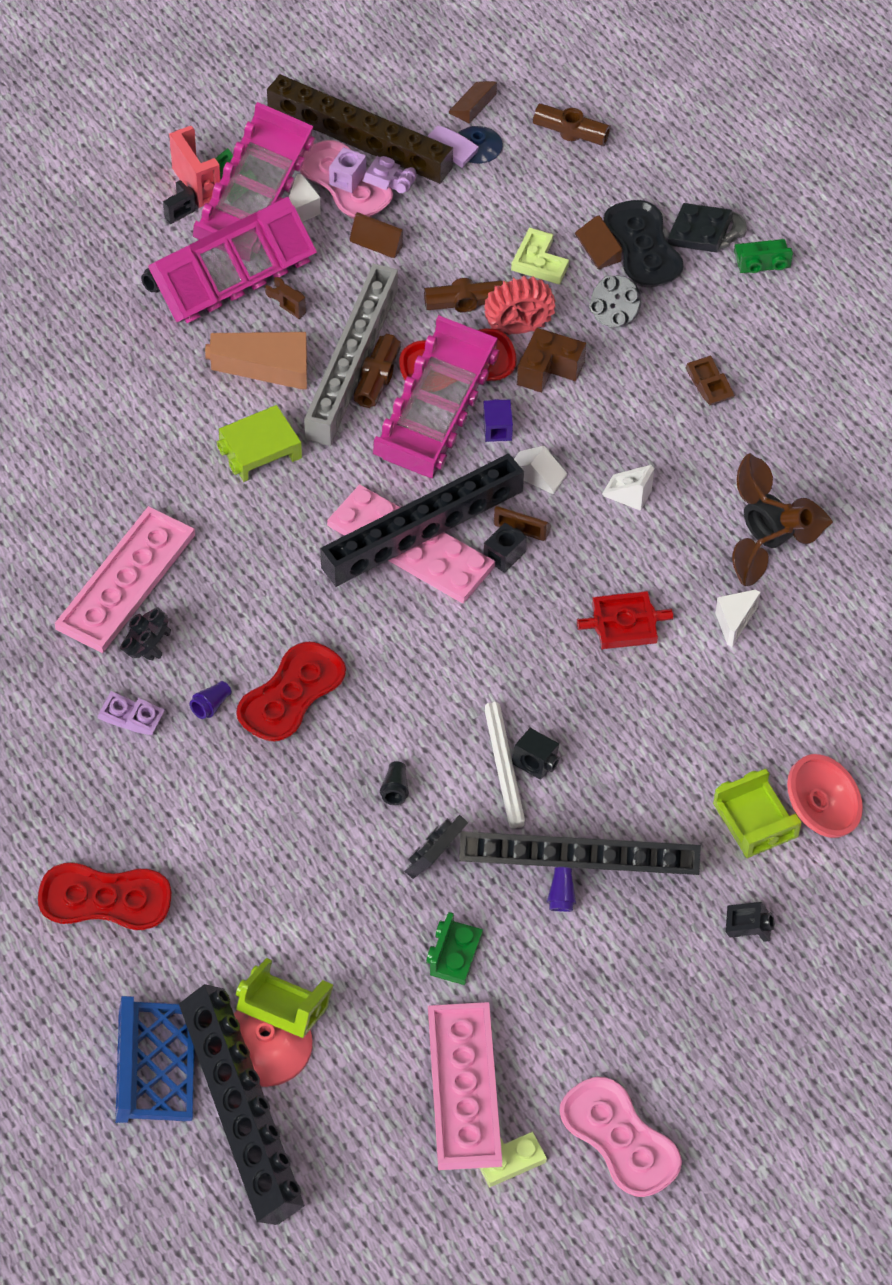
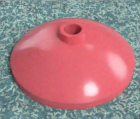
(824, 796)
(276, 1056)

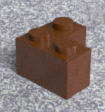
(548, 355)

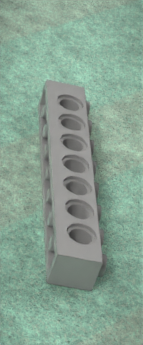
(350, 353)

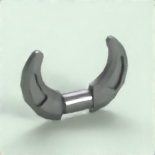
(737, 231)

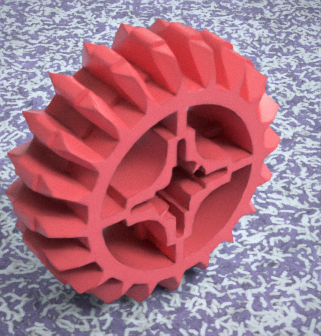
(520, 305)

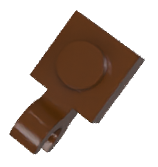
(289, 299)

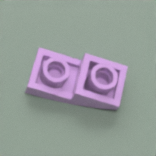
(462, 147)
(131, 715)

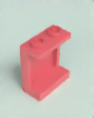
(190, 171)

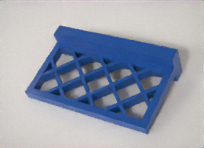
(128, 1057)

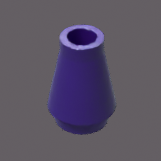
(208, 701)
(562, 893)

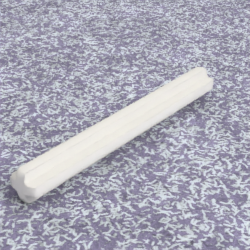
(504, 765)

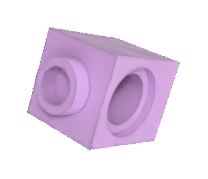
(347, 170)

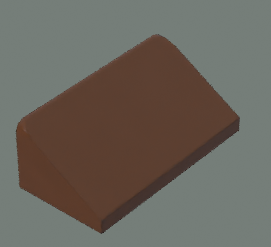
(474, 100)
(376, 235)
(599, 243)
(528, 525)

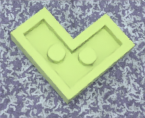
(534, 259)
(517, 1157)

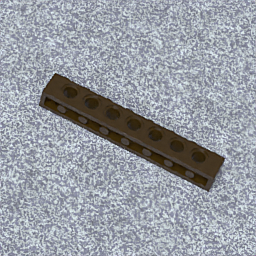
(361, 128)

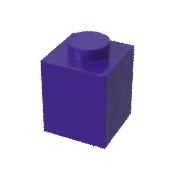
(497, 420)

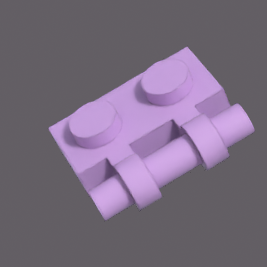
(386, 173)

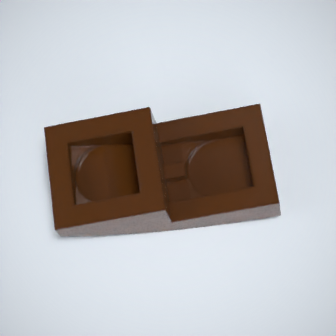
(709, 382)

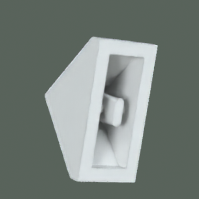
(304, 198)
(541, 468)
(631, 487)
(735, 612)

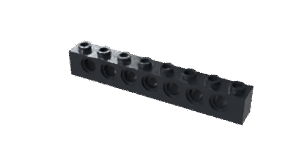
(421, 519)
(579, 853)
(241, 1105)

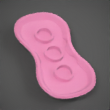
(365, 198)
(635, 1154)

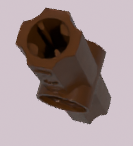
(571, 124)
(461, 295)
(377, 371)

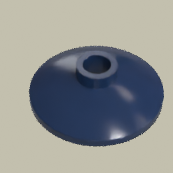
(487, 140)

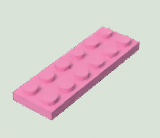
(438, 561)
(125, 579)
(464, 1086)

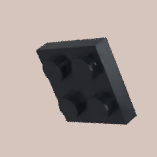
(700, 227)
(435, 845)

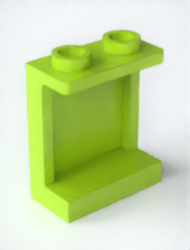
(258, 441)
(755, 813)
(282, 1002)

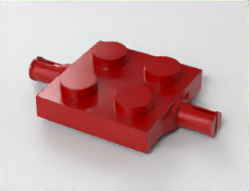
(624, 620)

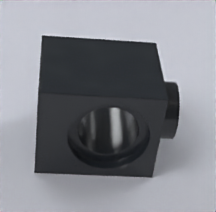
(505, 546)
(536, 754)

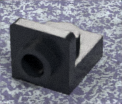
(181, 204)
(749, 920)

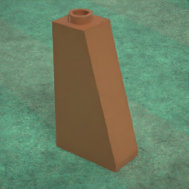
(261, 356)

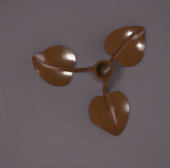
(803, 516)

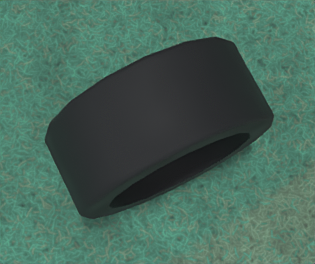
(765, 520)

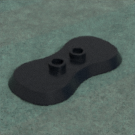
(647, 254)

